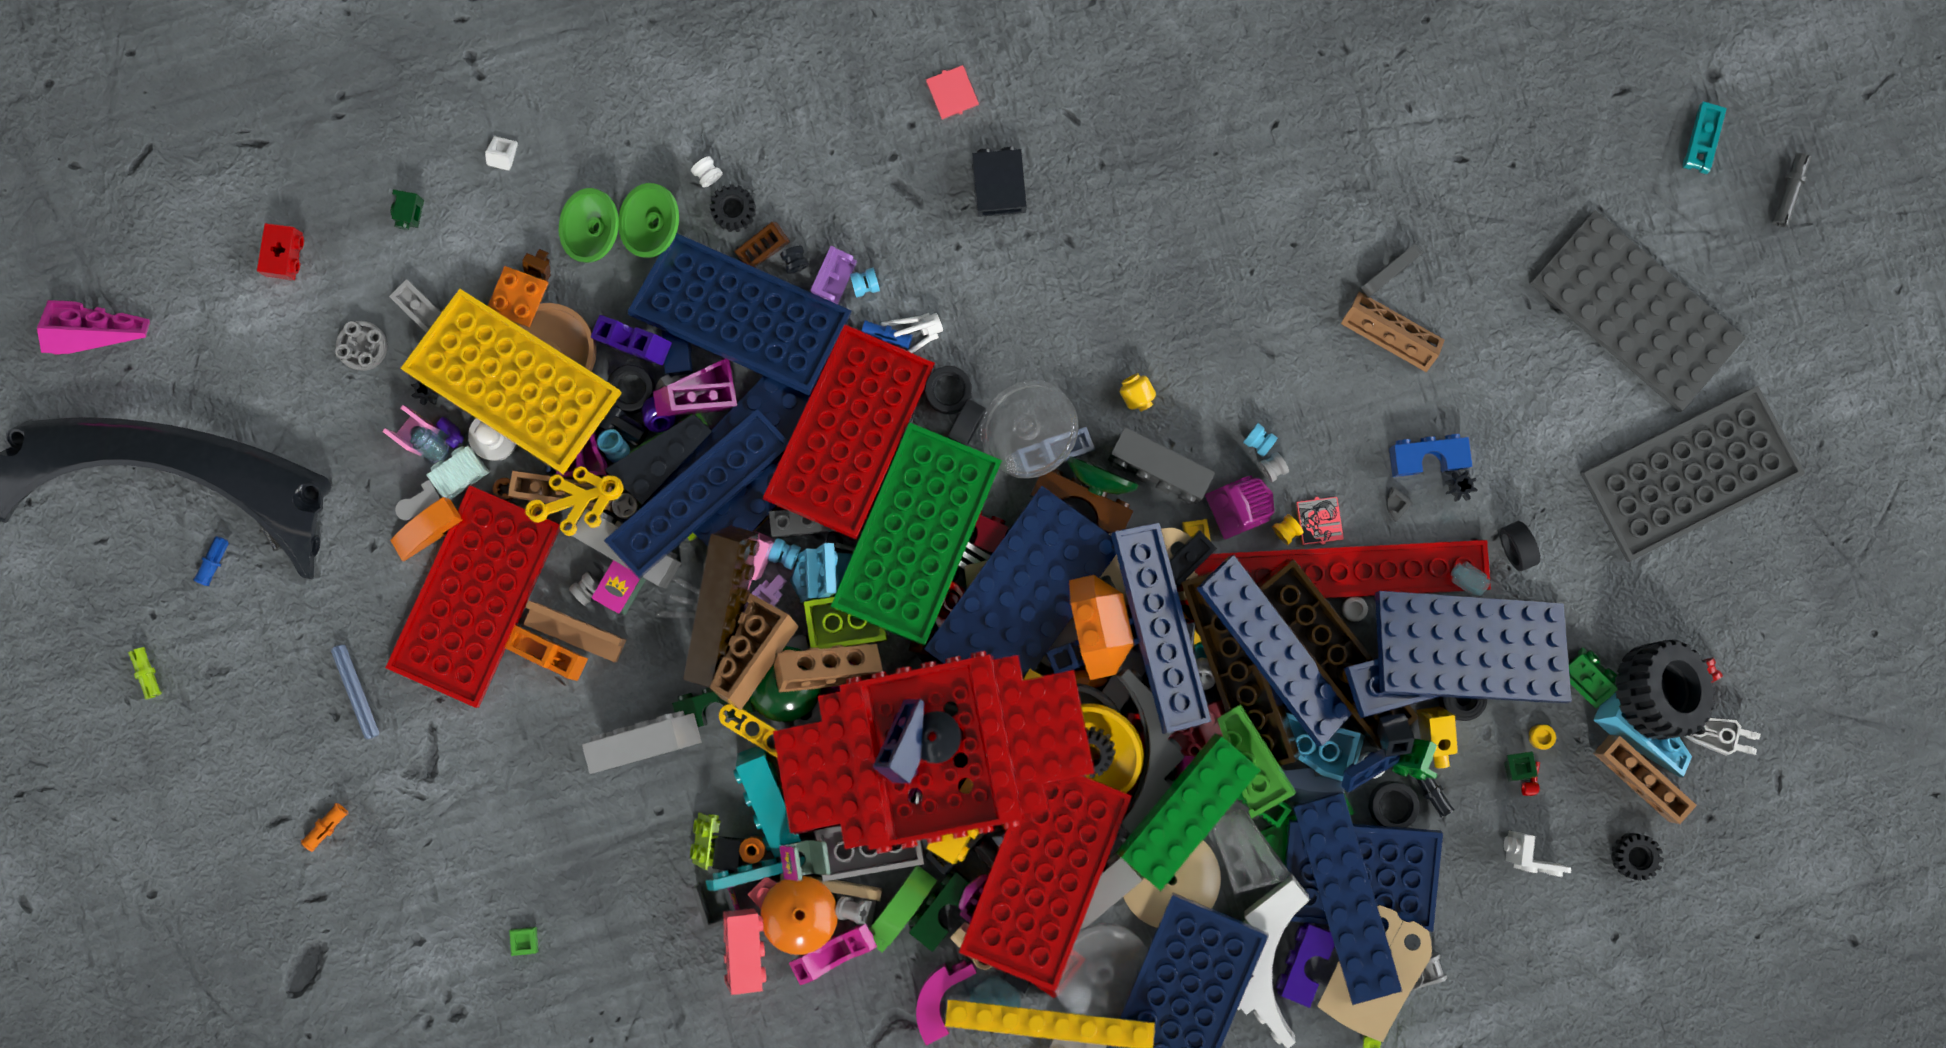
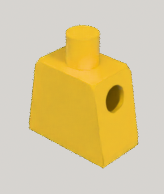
(1440, 728)

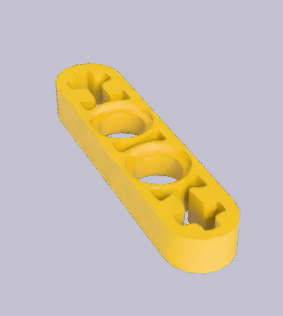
(759, 739)

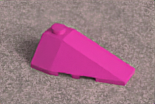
(71, 328)

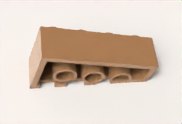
(752, 651)

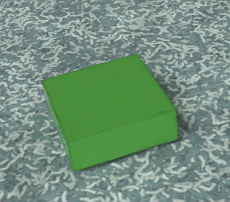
(523, 941)

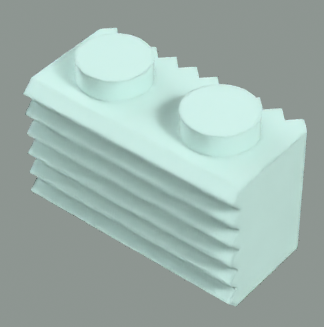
(457, 472)

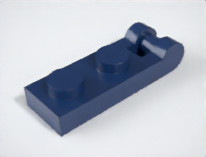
(1367, 769)

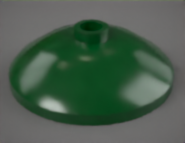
(1100, 479)
(782, 705)

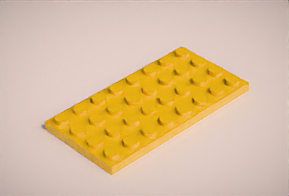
(511, 381)

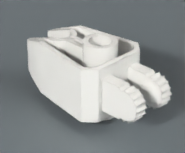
(1723, 737)

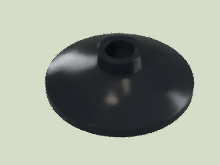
(947, 737)

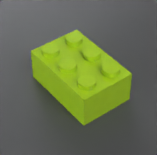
(833, 627)

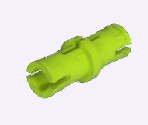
(144, 673)

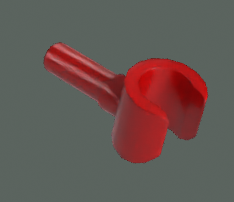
(1531, 788)

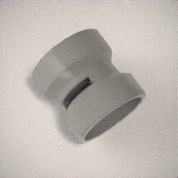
(584, 588)

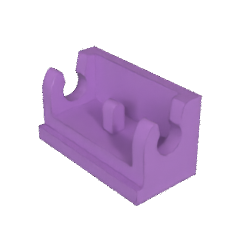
(833, 275)

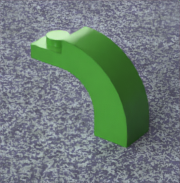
(901, 907)

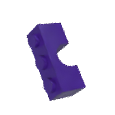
(631, 340)
(1293, 983)

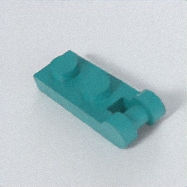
(1705, 137)

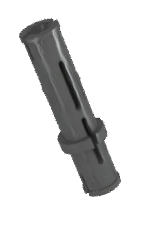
(1792, 188)

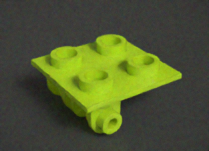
(701, 850)

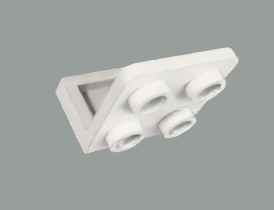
(1520, 849)

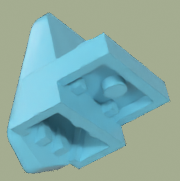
(819, 572)

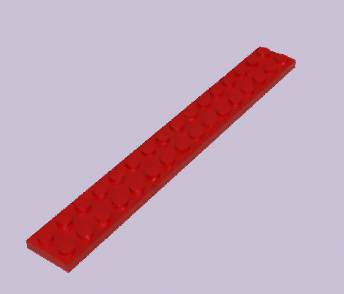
(1367, 569)

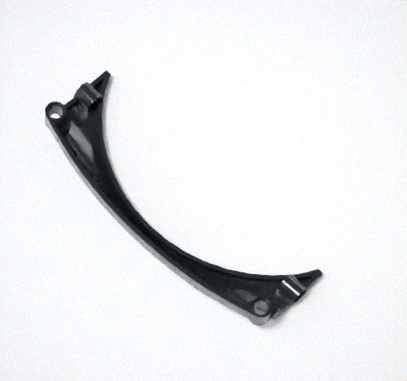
(259, 482)

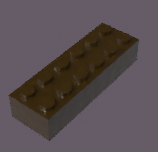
(720, 600)

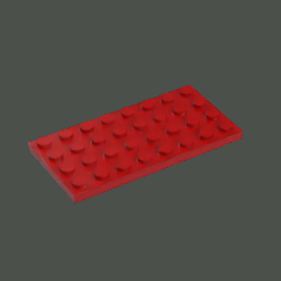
(849, 432)
(473, 597)
(1045, 881)

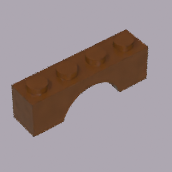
(1110, 515)

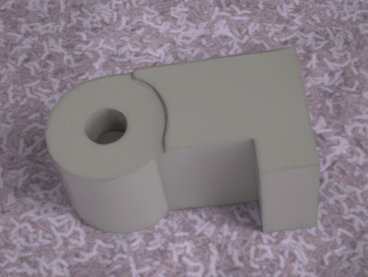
(410, 508)

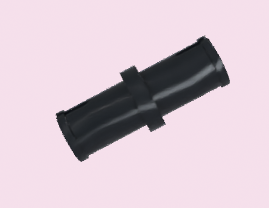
(1435, 795)

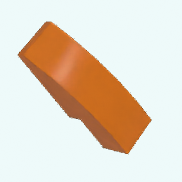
(426, 528)
(546, 653)

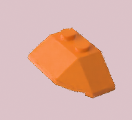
(1100, 625)

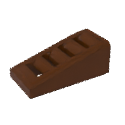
(757, 239)

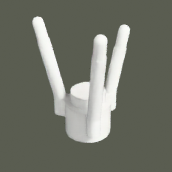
(928, 325)

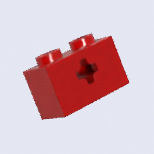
(276, 240)

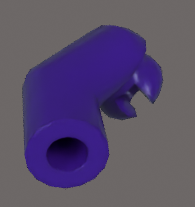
(454, 433)

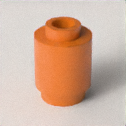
(757, 842)

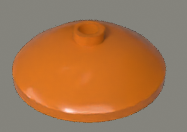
(779, 918)

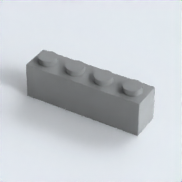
(1113, 884)

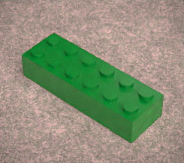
(1188, 811)

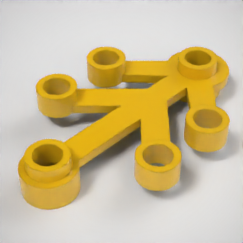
(579, 499)

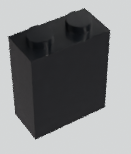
(999, 182)

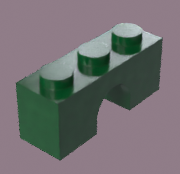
(700, 703)
(927, 926)

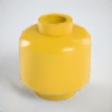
(1137, 392)

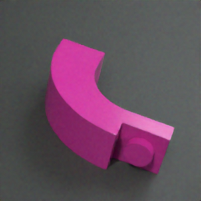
(836, 951)
(928, 1011)

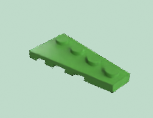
(1270, 783)

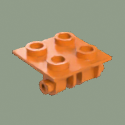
(517, 296)

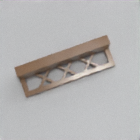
(1392, 333)
(574, 631)

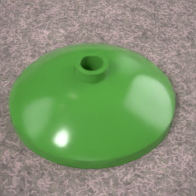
(648, 220)
(588, 225)

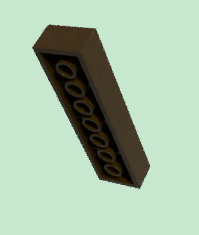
(1324, 638)
(1239, 678)

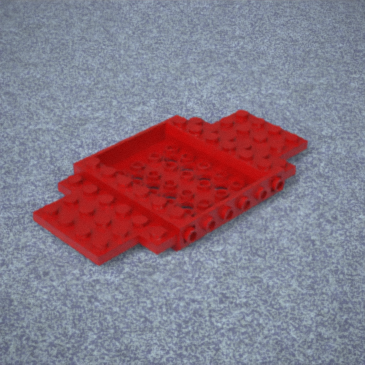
(1012, 733)

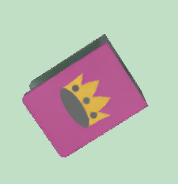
(618, 588)
(815, 859)

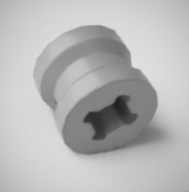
(1273, 467)

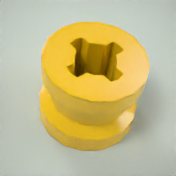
(1287, 529)

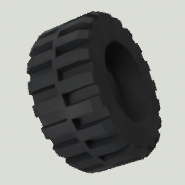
(1687, 686)

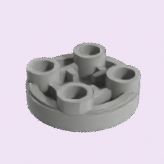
(361, 345)

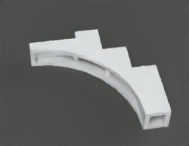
(1271, 915)

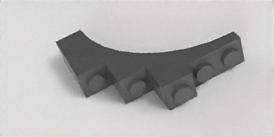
(1159, 754)

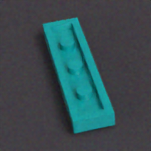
(747, 873)

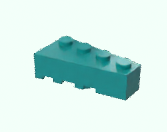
(765, 797)

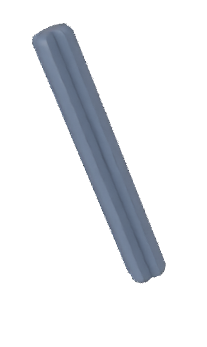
(355, 691)

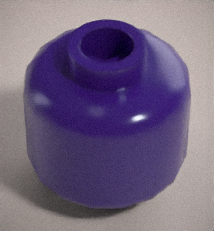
(650, 418)

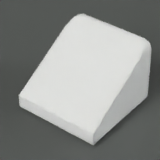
(501, 153)

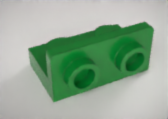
(1591, 678)
(1418, 761)

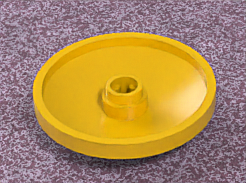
(1129, 750)

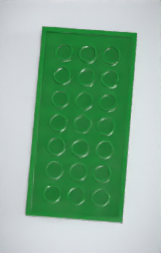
(916, 534)

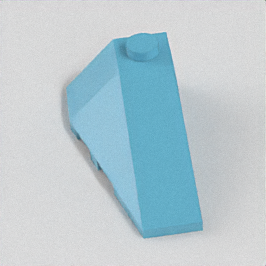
(1666, 752)
(1331, 758)

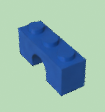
(1452, 454)

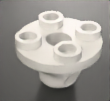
(488, 442)

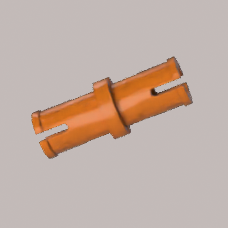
(324, 827)

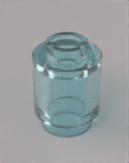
(430, 445)
(1470, 578)

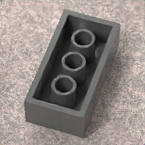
(1160, 466)

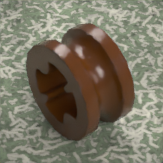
(496, 489)

